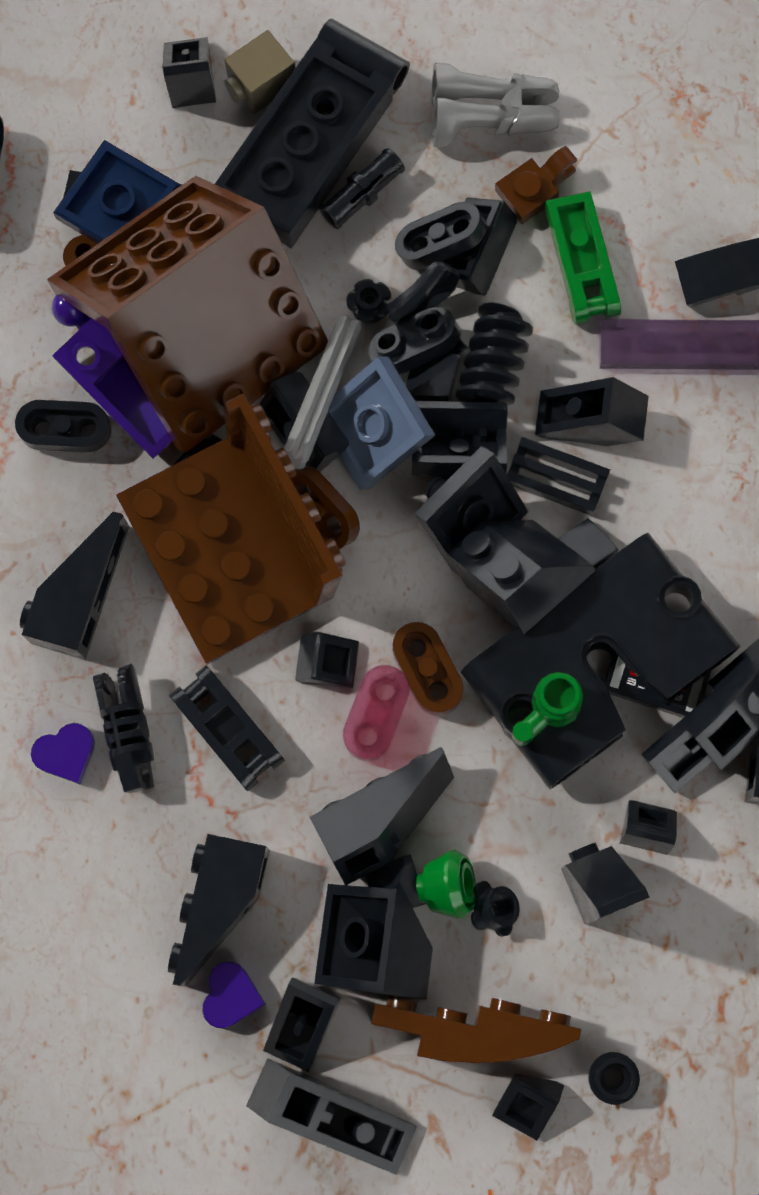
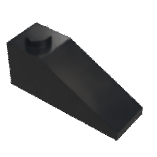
(73, 596)
(601, 882)
(330, 1116)

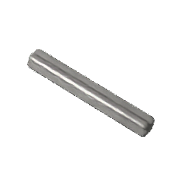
(322, 391)

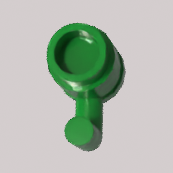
(554, 704)

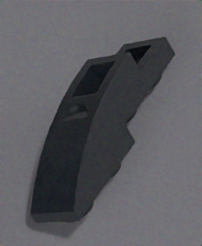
(715, 728)

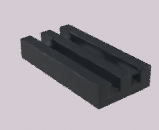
(563, 460)

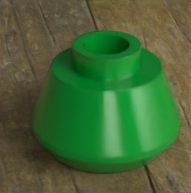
(448, 885)

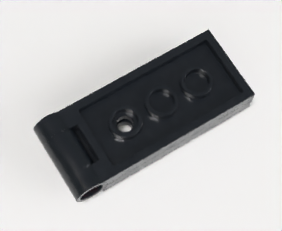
(297, 152)

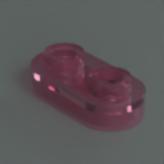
(376, 714)

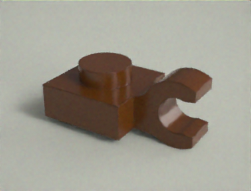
(531, 186)

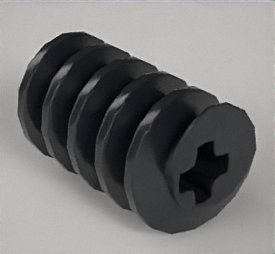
(492, 355)

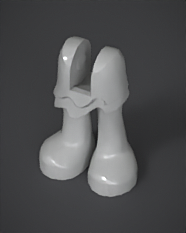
(520, 111)

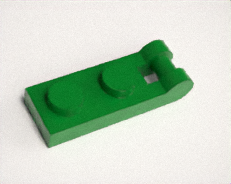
(582, 256)

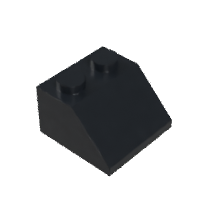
(518, 569)

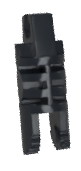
(126, 729)

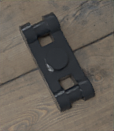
(226, 728)

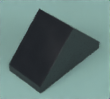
(188, 72)
(301, 1024)

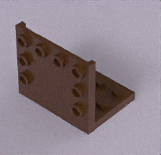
(197, 305)
(234, 537)

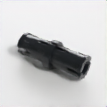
(362, 188)

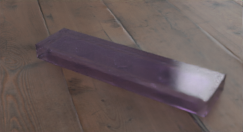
(679, 344)

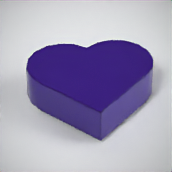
(65, 753)
(231, 996)

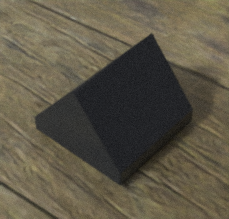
(649, 827)

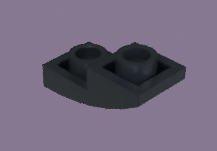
(720, 272)

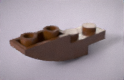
(496, 1036)

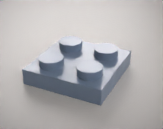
(378, 422)

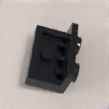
(459, 433)

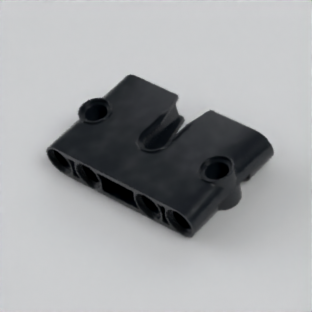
(612, 611)

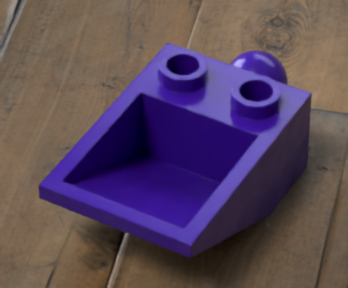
(109, 378)

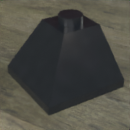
(373, 943)

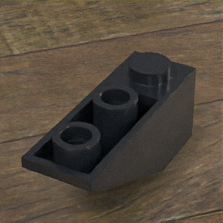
(377, 820)
(224, 892)

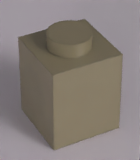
(258, 71)

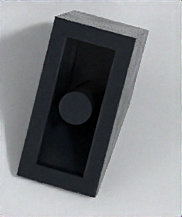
(593, 413)

